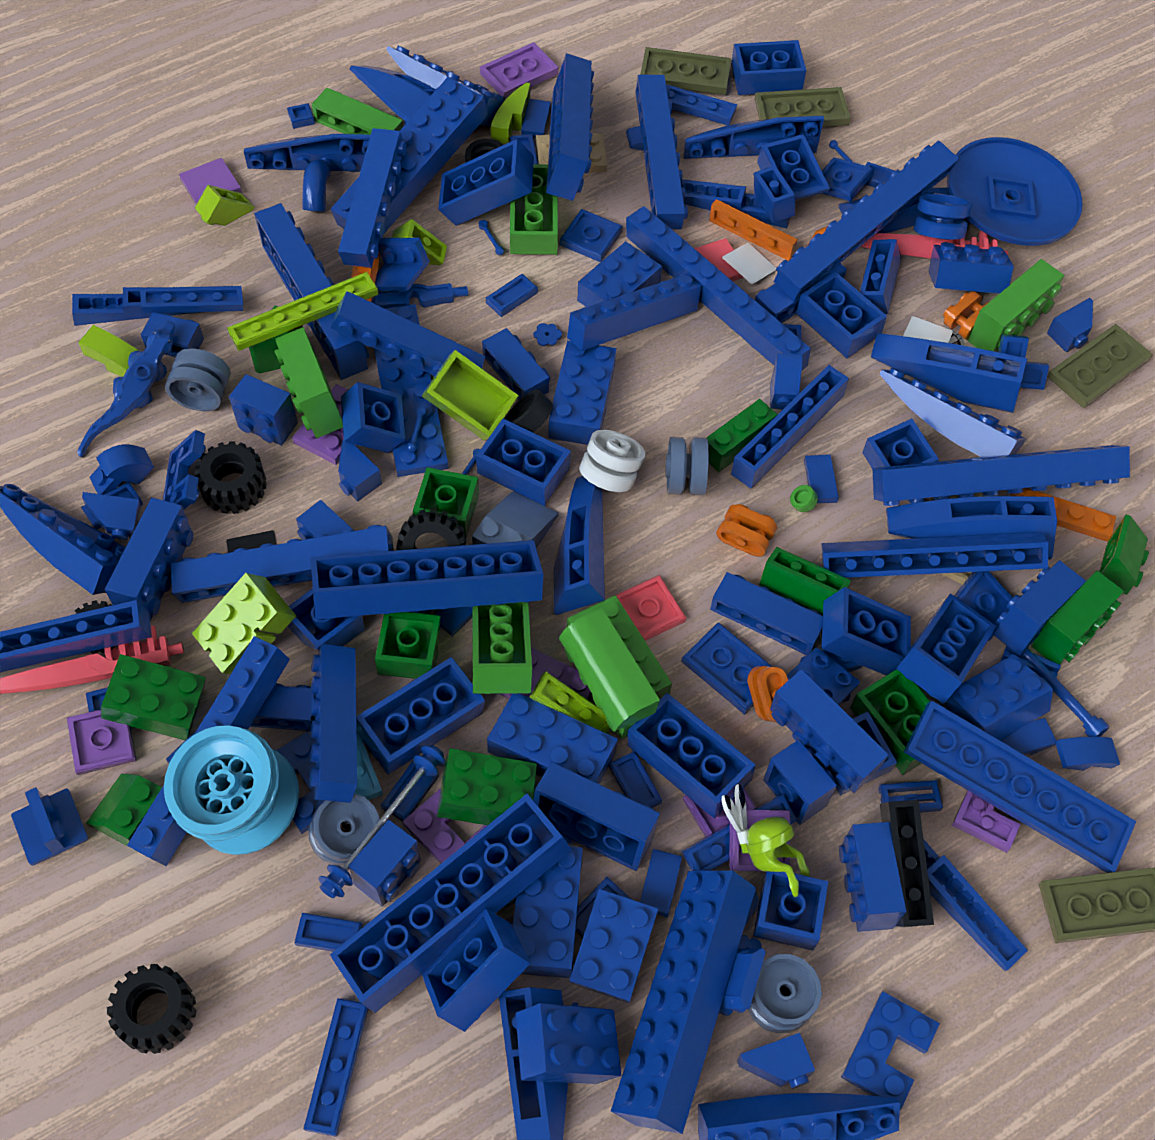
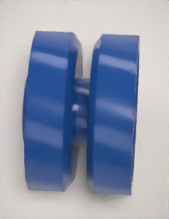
(942, 216)

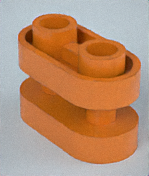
(958, 314)
(747, 530)
(763, 684)

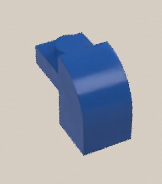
(120, 464)

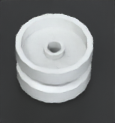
(612, 460)

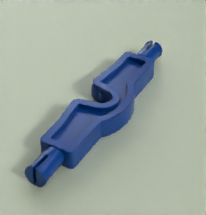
(427, 295)

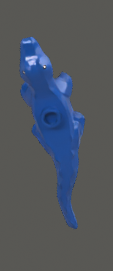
(134, 387)

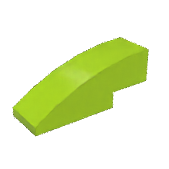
(510, 114)
(106, 349)

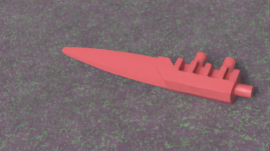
(923, 245)
(91, 667)

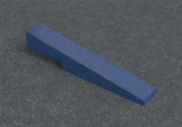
(703, 194)
(110, 307)
(971, 911)

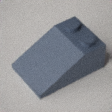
(515, 520)

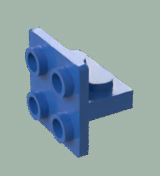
(48, 825)

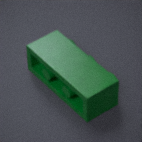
(737, 433)
(800, 579)

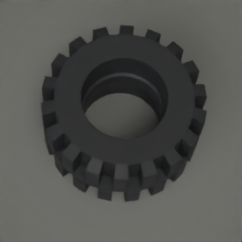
(228, 460)
(430, 523)
(134, 991)

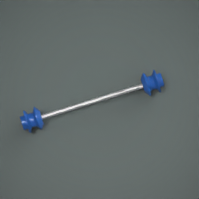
(339, 876)

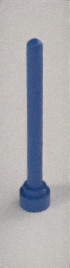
(1092, 724)

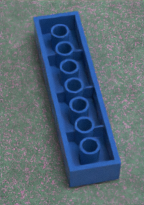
(570, 128)
(431, 141)
(302, 277)
(426, 579)
(437, 909)
(684, 1001)

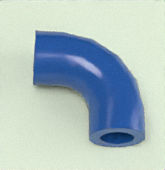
(314, 185)

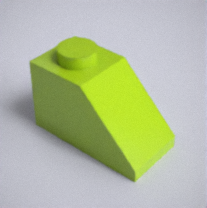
(222, 205)
(433, 247)

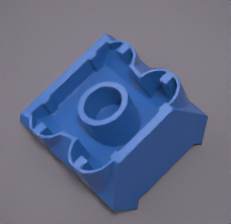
(742, 980)

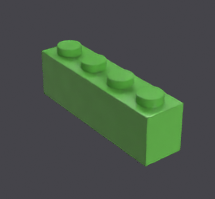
(351, 115)

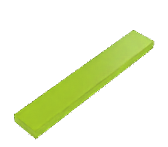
(299, 312)

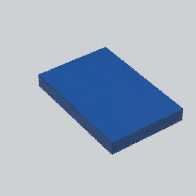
(724, 665)

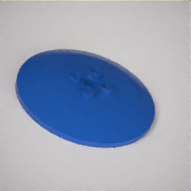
(1041, 190)

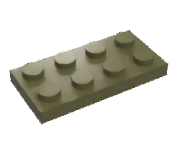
(688, 69)
(805, 102)
(1099, 365)
(1100, 905)

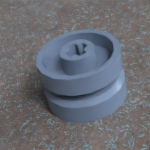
(197, 380)
(685, 466)
(325, 833)
(798, 983)

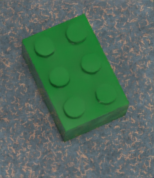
(1078, 619)
(153, 697)
(895, 709)
(482, 786)

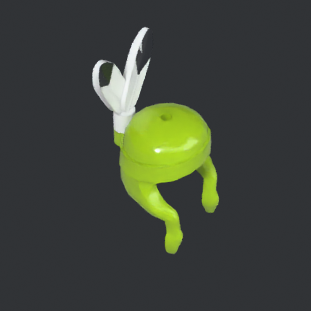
(765, 839)

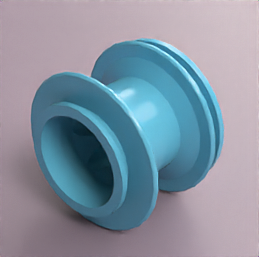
(198, 782)

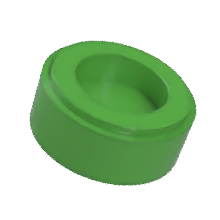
(803, 498)

